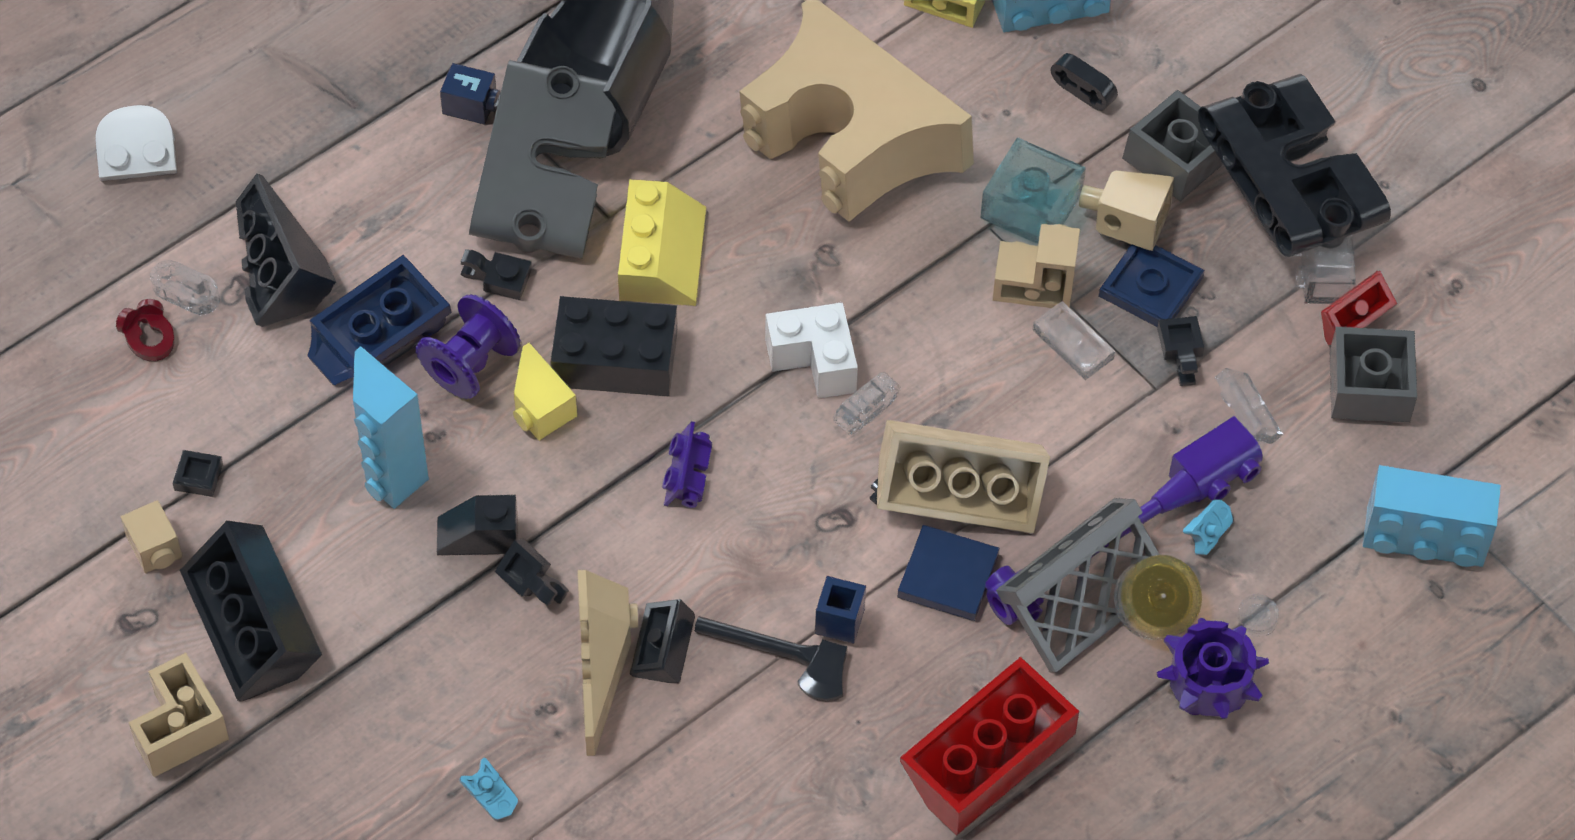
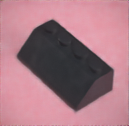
(249, 610)

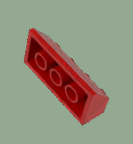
(989, 745)

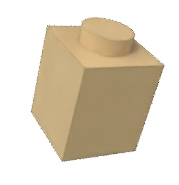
(151, 537)

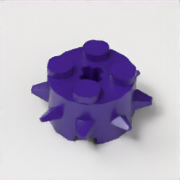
(1212, 669)

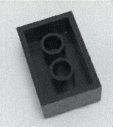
(615, 345)

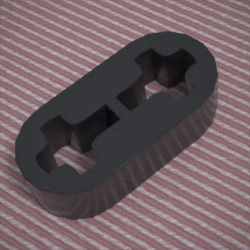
(1084, 81)

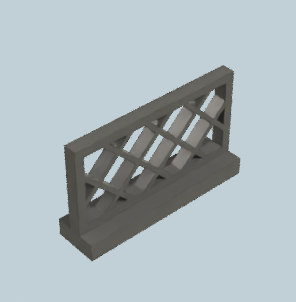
(1062, 559)

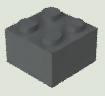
(1172, 145)
(1373, 374)

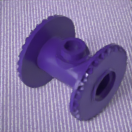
(466, 353)

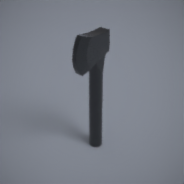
(824, 661)

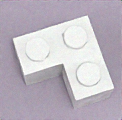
(814, 339)

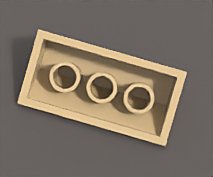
(961, 476)

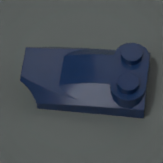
(377, 316)

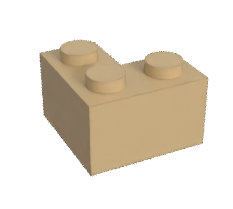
(1038, 273)
(184, 722)

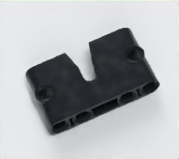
(1296, 203)

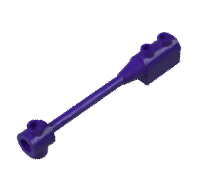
(1195, 473)

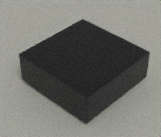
(197, 473)

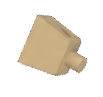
(1130, 206)

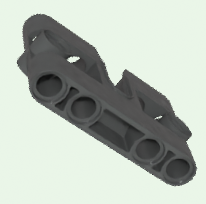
(519, 188)

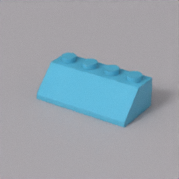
(387, 431)

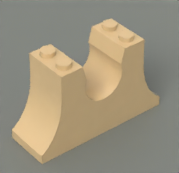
(882, 112)

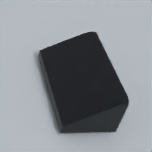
(663, 641)

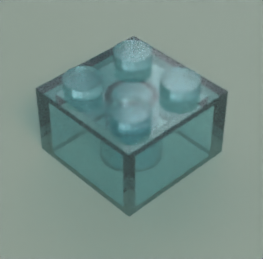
(1031, 190)

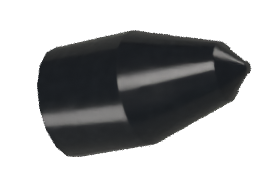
(610, 42)

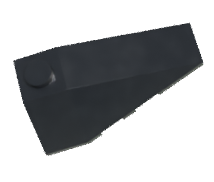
(282, 261)

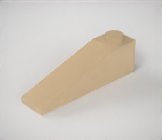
(604, 647)

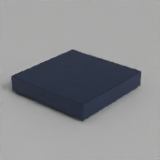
(1151, 283)
(948, 572)

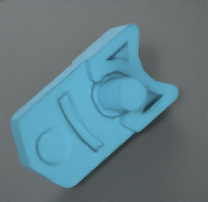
(1209, 526)
(490, 791)

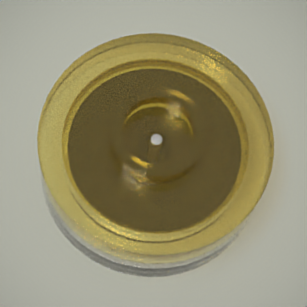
(1158, 597)

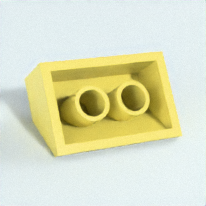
(660, 245)

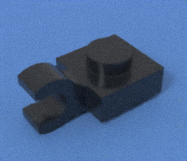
(501, 275)
(1182, 341)
(525, 572)

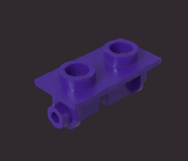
(680, 479)

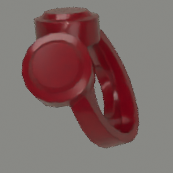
(151, 313)

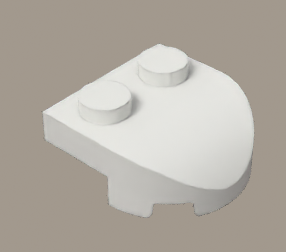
(135, 144)

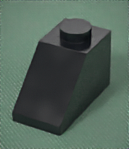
(478, 526)

